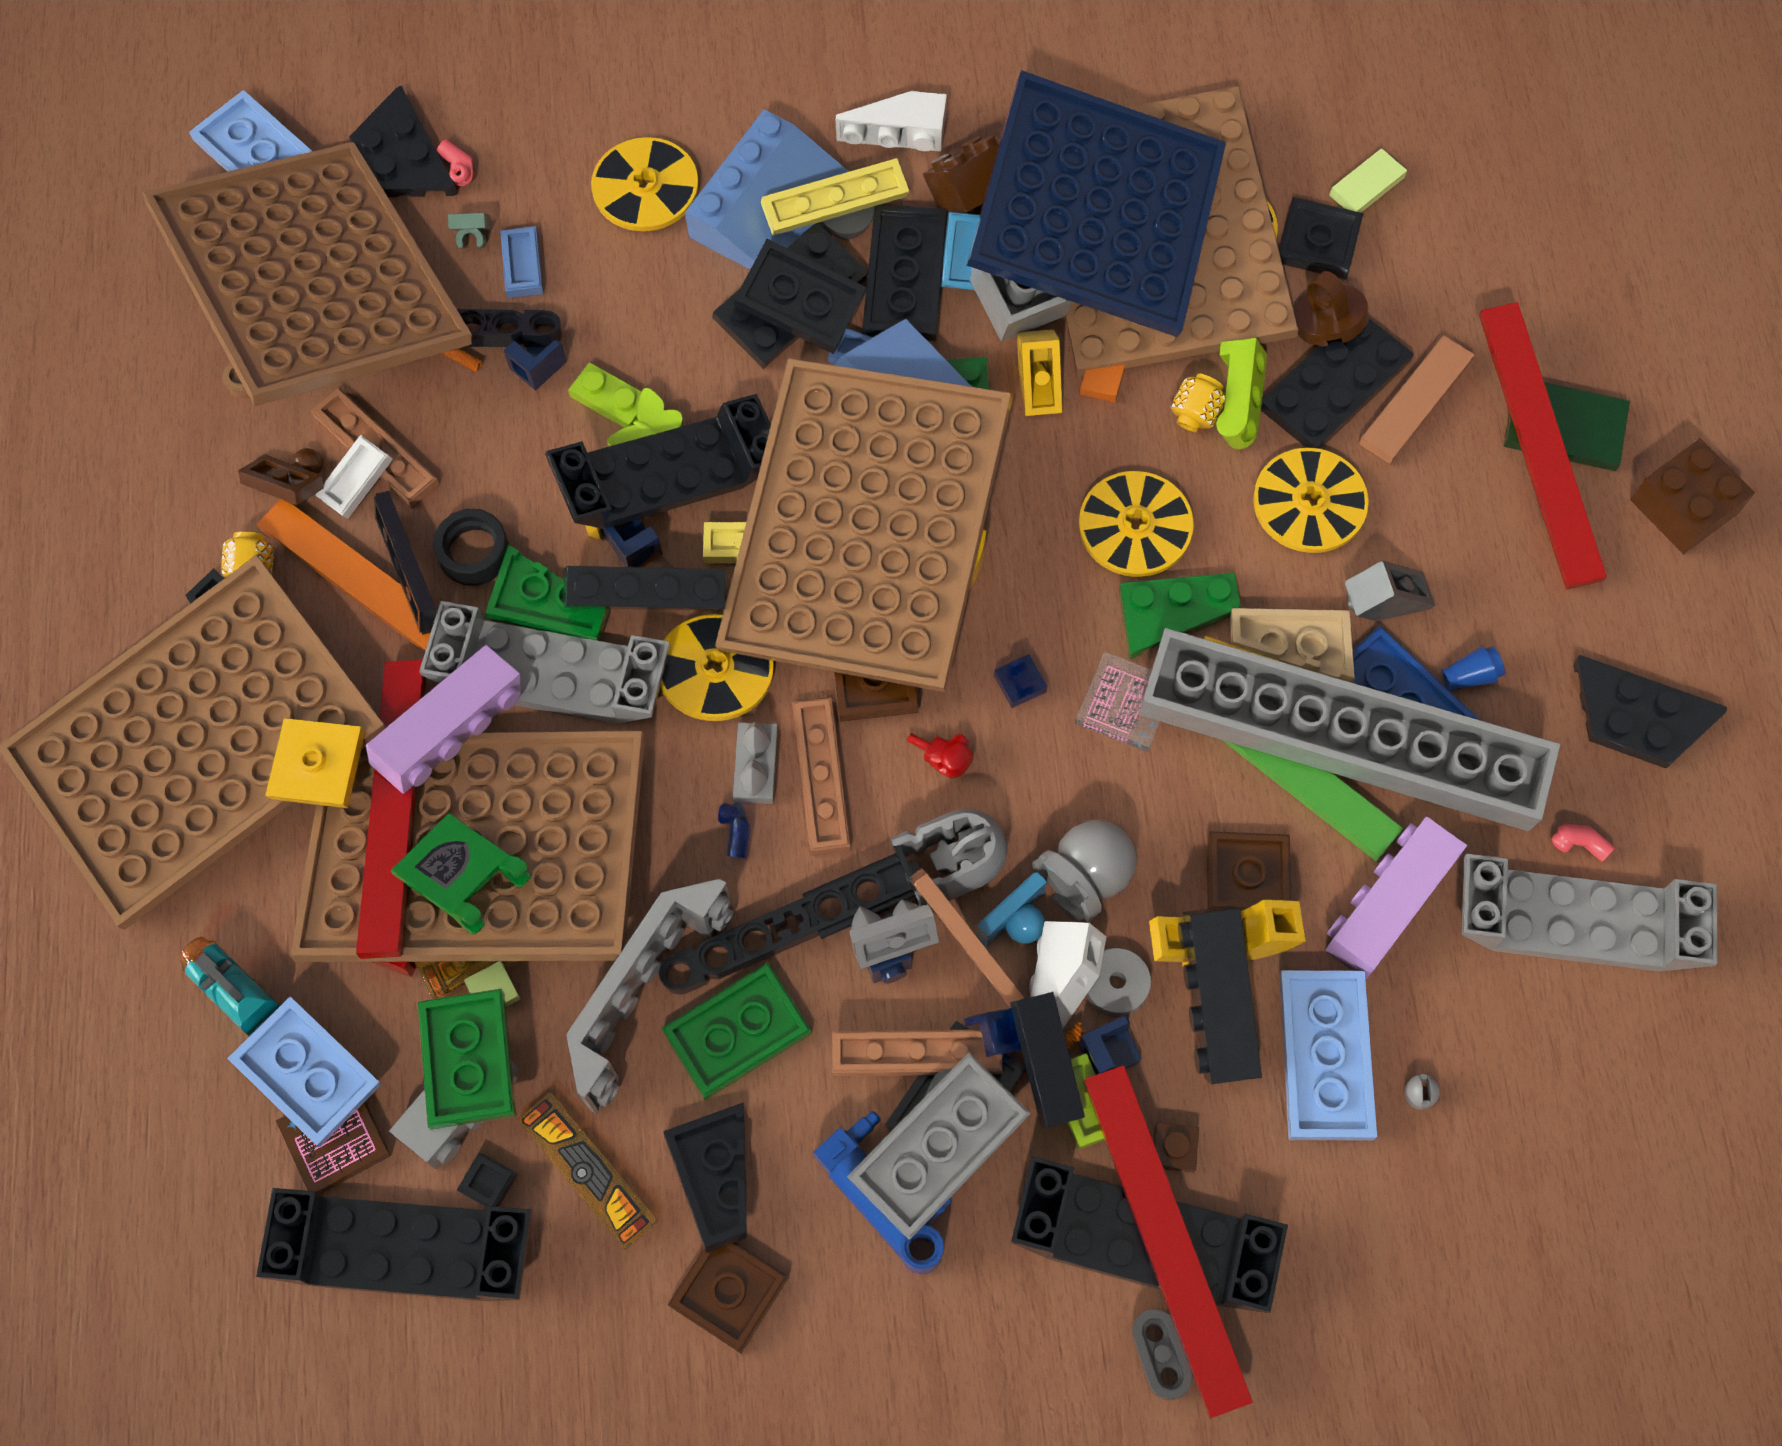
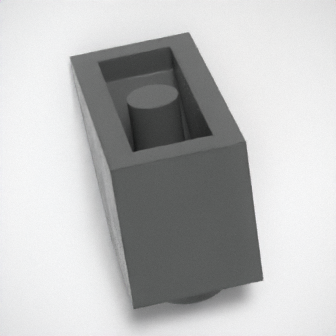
(1388, 592)

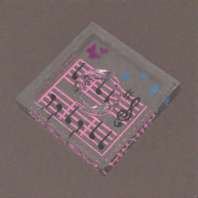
(1115, 703)

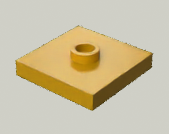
(315, 763)

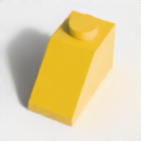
(1040, 372)

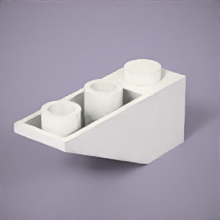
(901, 121)
(1067, 964)

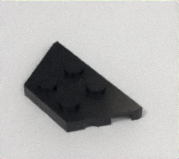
(401, 150)
(1641, 714)

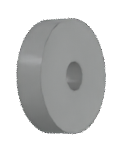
(1132, 995)

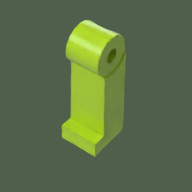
(1244, 391)

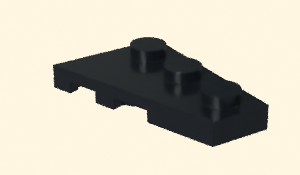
(712, 1174)

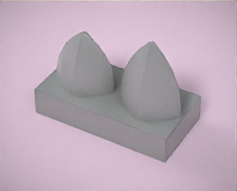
(755, 763)
(884, 939)

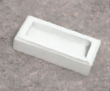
(354, 477)

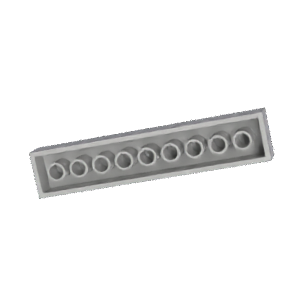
(1350, 730)

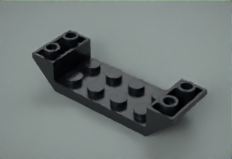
(663, 468)
(1094, 1229)
(394, 1247)

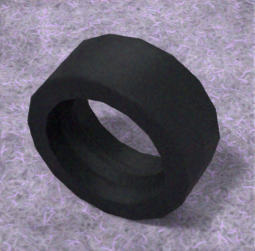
(462, 522)

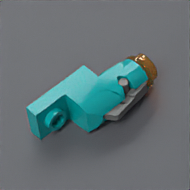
(227, 984)

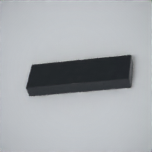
(1047, 1060)

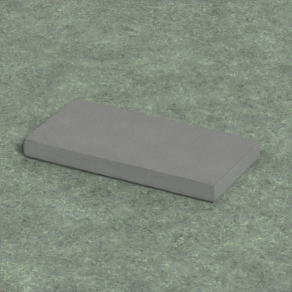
(938, 1146)

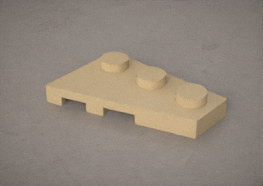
(1298, 637)

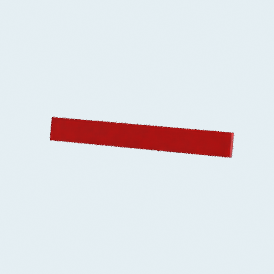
(1542, 446)
(388, 830)
(1167, 1243)

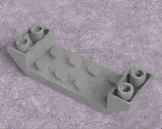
(555, 669)
(699, 906)
(1589, 918)

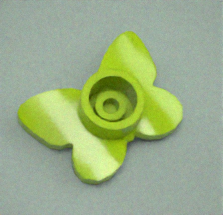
(651, 419)

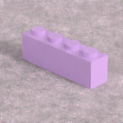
(444, 719)
(1395, 897)

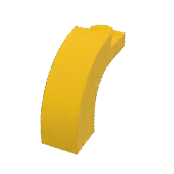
(1267, 930)

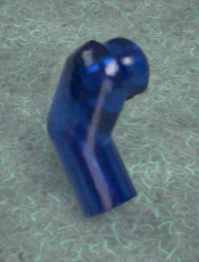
(739, 828)

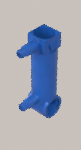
(839, 1157)

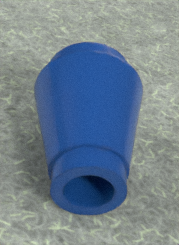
(1475, 669)

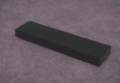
(404, 562)

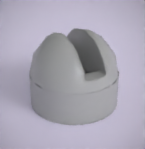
(1414, 1092)

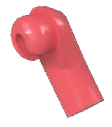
(461, 163)
(1582, 835)

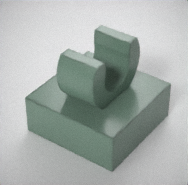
(468, 224)

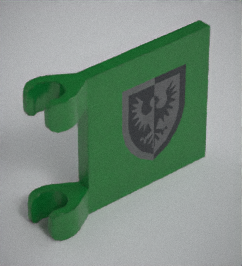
(454, 866)

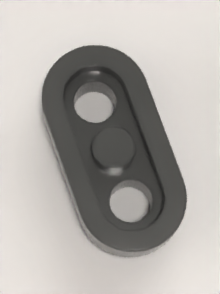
(1161, 1355)

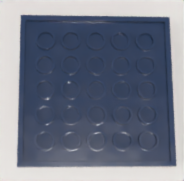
(1097, 204)

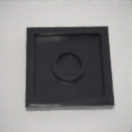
(1319, 237)

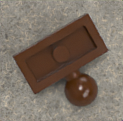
(285, 480)

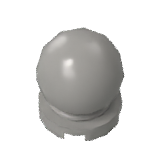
(1091, 864)

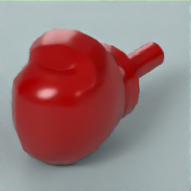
(946, 756)

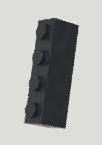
(644, 588)
(1221, 995)

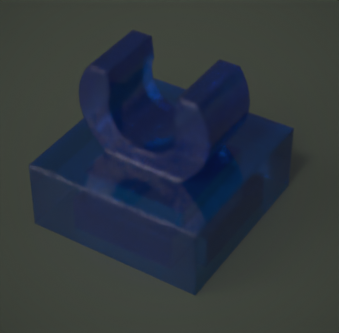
(1020, 681)

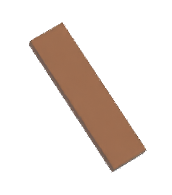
(1416, 399)
(349, 421)
(821, 776)
(965, 937)
(907, 1052)

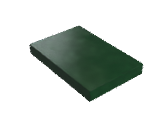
(1589, 425)

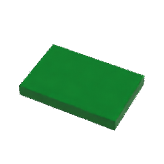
(736, 1031)
(466, 1059)

